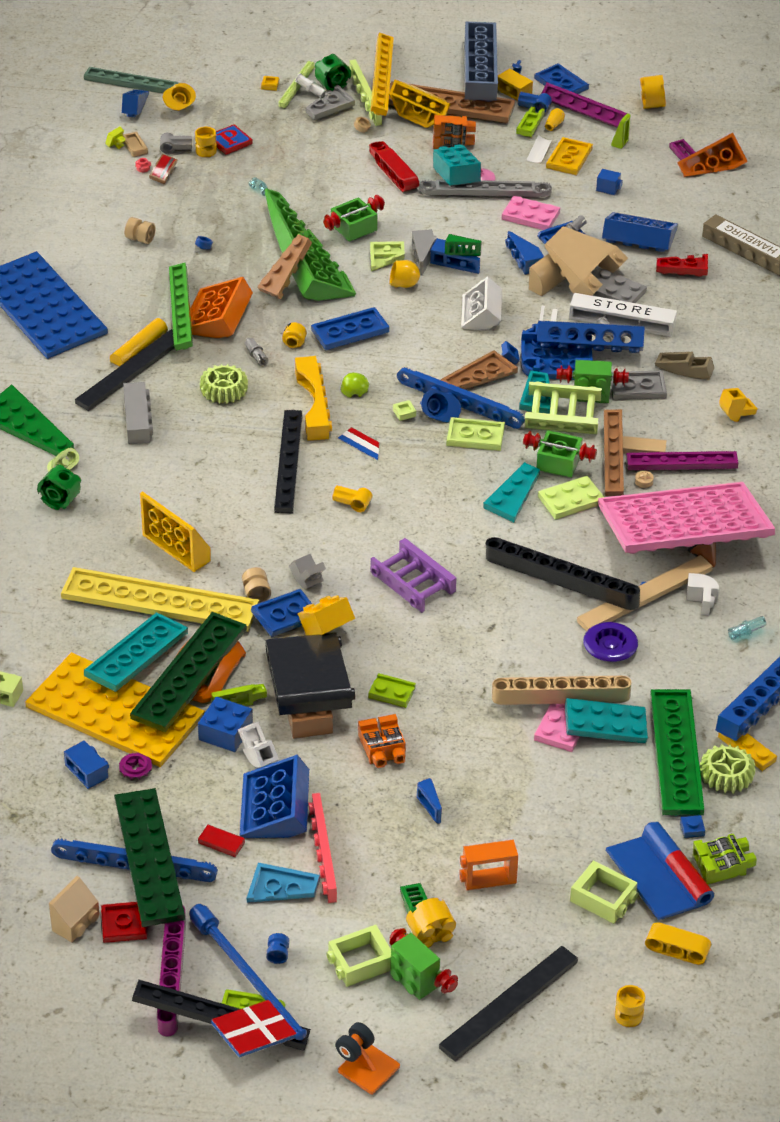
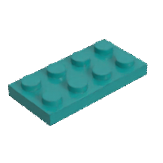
(606, 720)

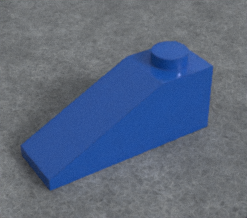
(133, 102)
(463, 263)

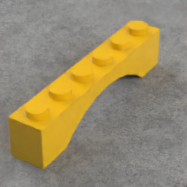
(310, 377)

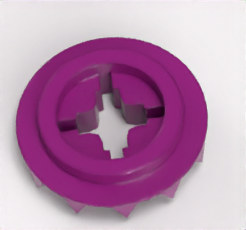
(130, 760)

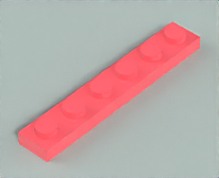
(323, 854)

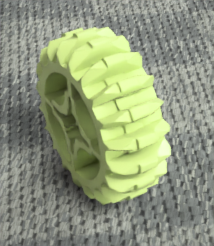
(223, 383)
(727, 768)

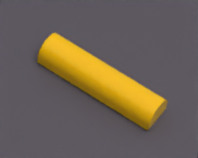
(140, 341)

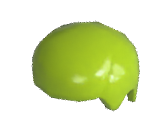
(353, 384)

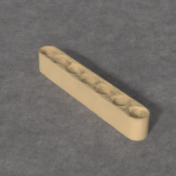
(556, 689)

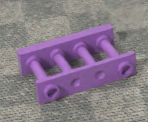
(420, 561)

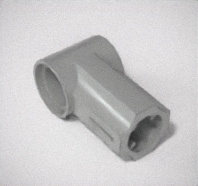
(169, 143)

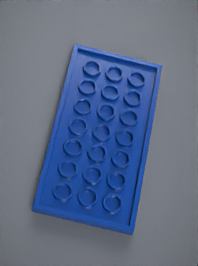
(46, 306)

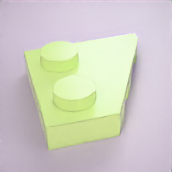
(385, 253)

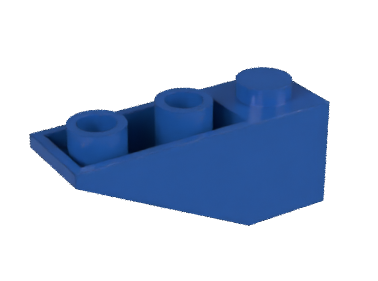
(523, 251)

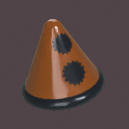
(705, 551)

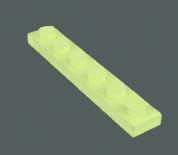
(364, 90)

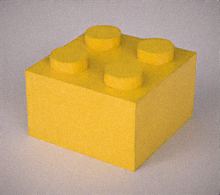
(326, 615)

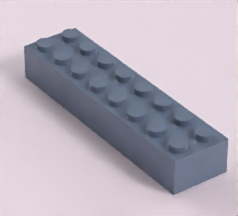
(480, 61)

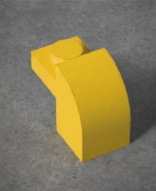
(736, 404)

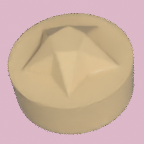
(362, 124)
(644, 479)

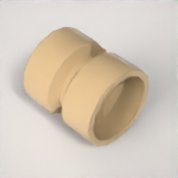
(139, 230)
(256, 584)

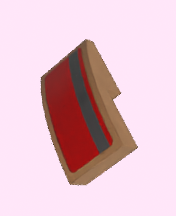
(162, 168)

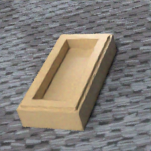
(135, 144)

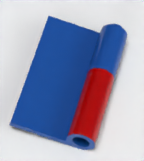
(662, 872)

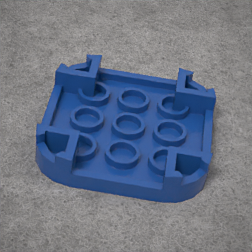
(549, 359)

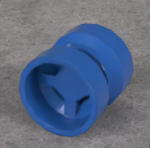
(277, 948)

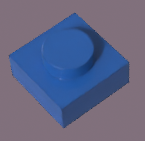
(510, 353)
(692, 826)

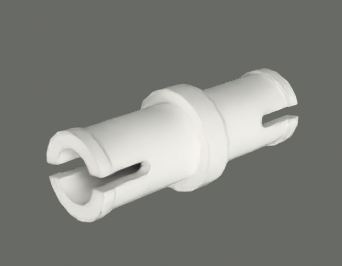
(310, 85)

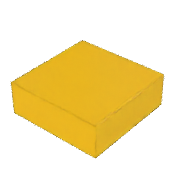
(270, 83)

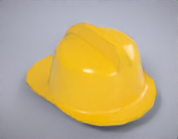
(179, 96)

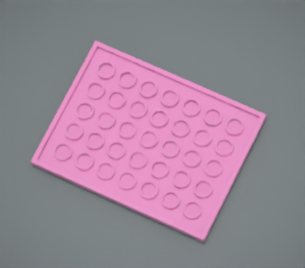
(685, 517)

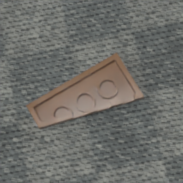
(282, 270)
(483, 370)

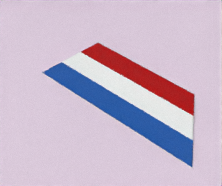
(361, 442)

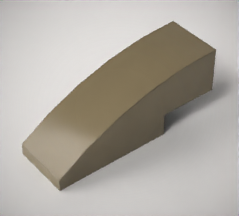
(686, 364)

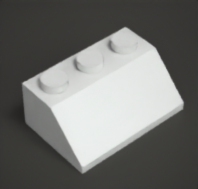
(482, 306)

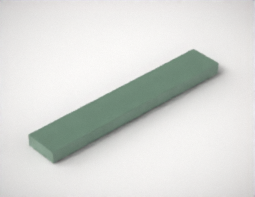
(128, 80)

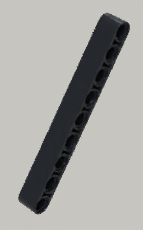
(563, 573)

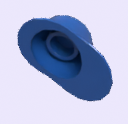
(440, 405)

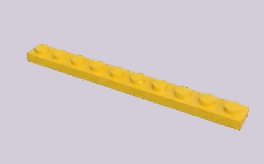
(382, 74)

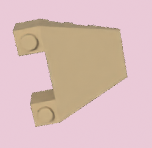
(579, 255)

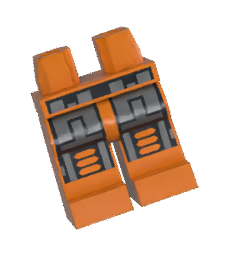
(453, 131)
(382, 740)

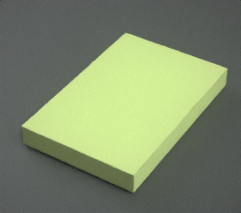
(475, 434)

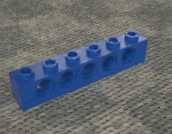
(635, 333)
(751, 704)

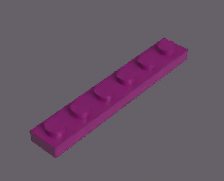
(584, 105)
(682, 460)

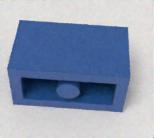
(86, 764)

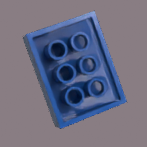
(639, 231)
(275, 800)

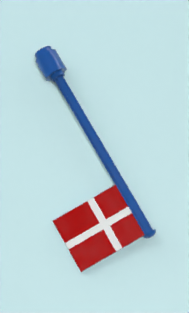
(256, 1025)

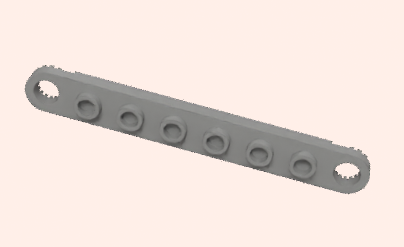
(487, 188)

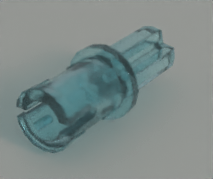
(746, 627)

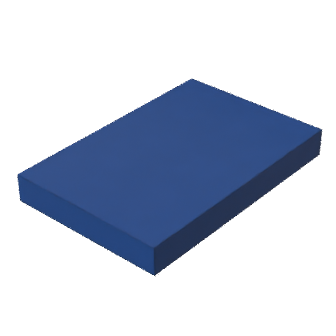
(562, 78)
(281, 613)

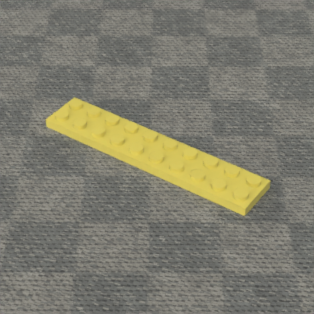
(154, 597)

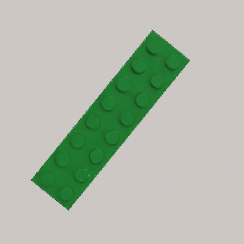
(676, 752)

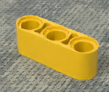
(678, 943)

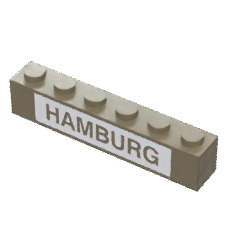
(743, 243)

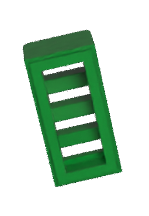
(452, 247)
(405, 892)

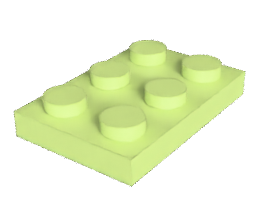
(570, 497)

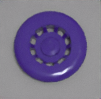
(610, 641)

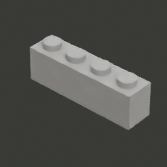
(137, 412)

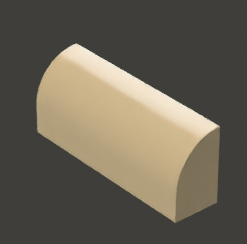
(544, 276)

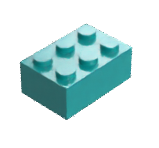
(456, 165)

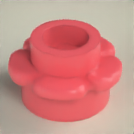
(143, 165)

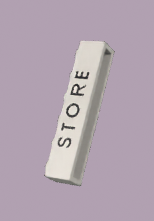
(591, 308)

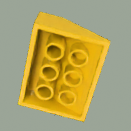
(173, 534)

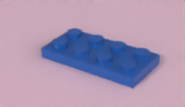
(350, 328)

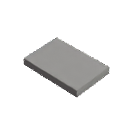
(641, 386)

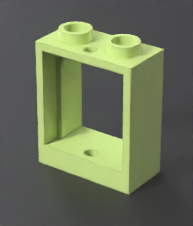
(611, 912)
(364, 970)

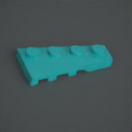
(510, 496)

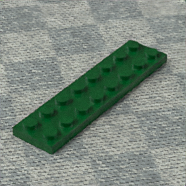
(188, 672)
(149, 857)

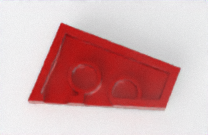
(689, 265)

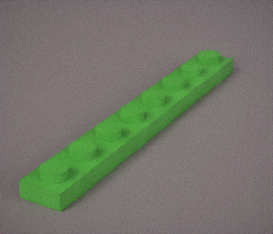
(180, 306)

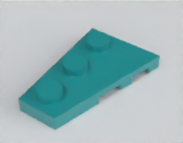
(527, 400)

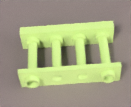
(568, 422)

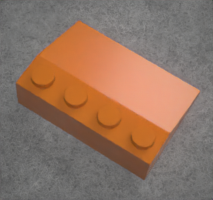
(219, 308)

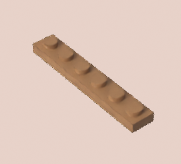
(613, 452)

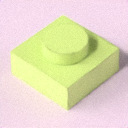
(404, 410)

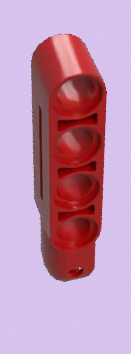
(393, 166)

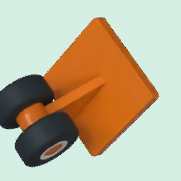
(364, 1063)

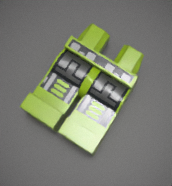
(723, 858)

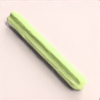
(294, 87)

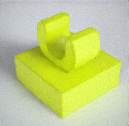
(115, 138)

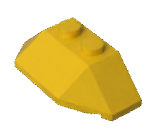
(417, 104)

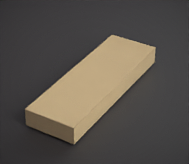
(636, 444)

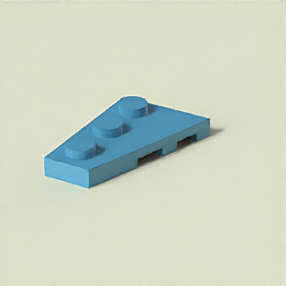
(281, 883)

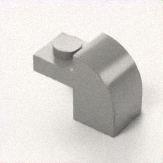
(306, 571)

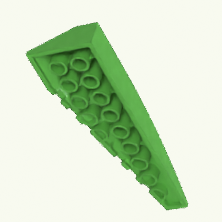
(316, 273)

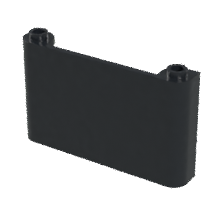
(309, 674)

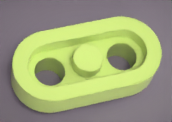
(61, 459)

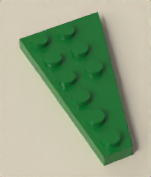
(27, 423)

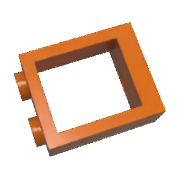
(489, 853)

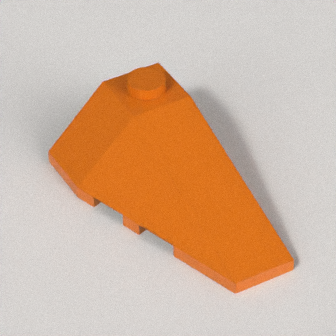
(716, 157)

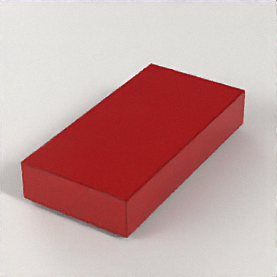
(221, 840)

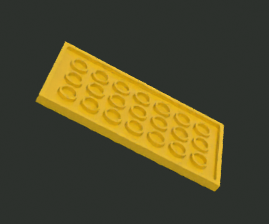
(106, 713)

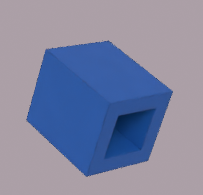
(609, 182)

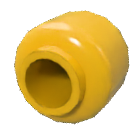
(294, 335)

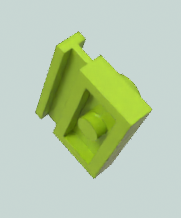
(391, 690)

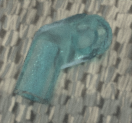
(259, 183)

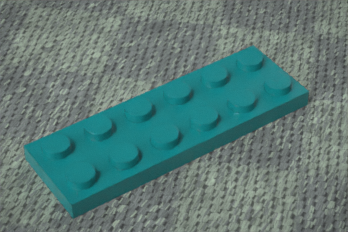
(135, 652)

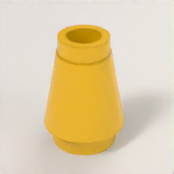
(555, 118)

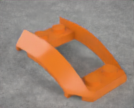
(222, 673)

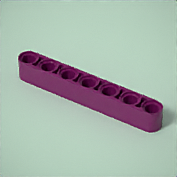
(171, 971)

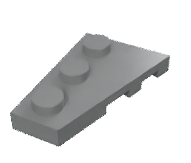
(330, 104)

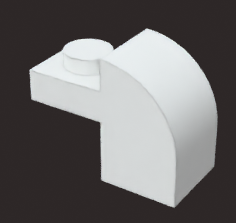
(703, 589)
(257, 749)

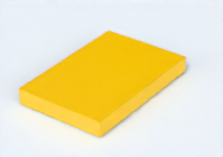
(569, 156)

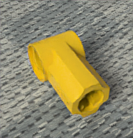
(358, 499)

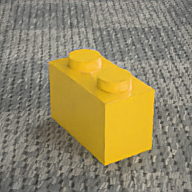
(513, 83)

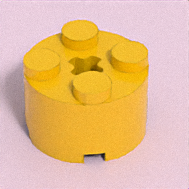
(653, 91)
(431, 921)

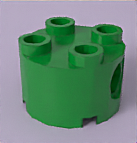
(332, 72)
(59, 487)

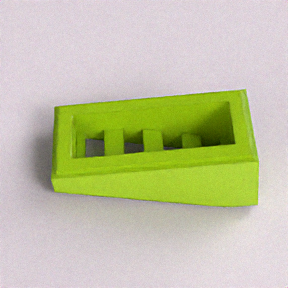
(622, 133)

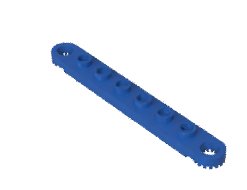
(467, 399)
(117, 857)

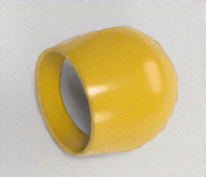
(404, 274)

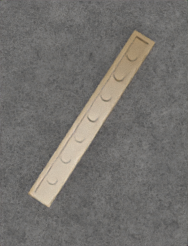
(648, 592)

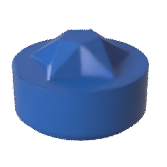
(203, 242)

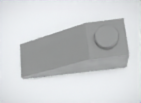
(422, 243)

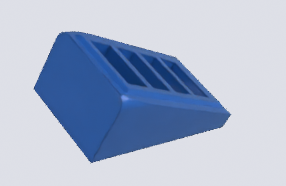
(428, 797)

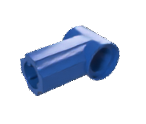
(538, 101)

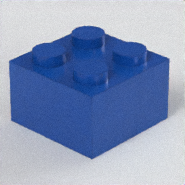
(221, 724)

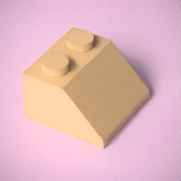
(73, 910)

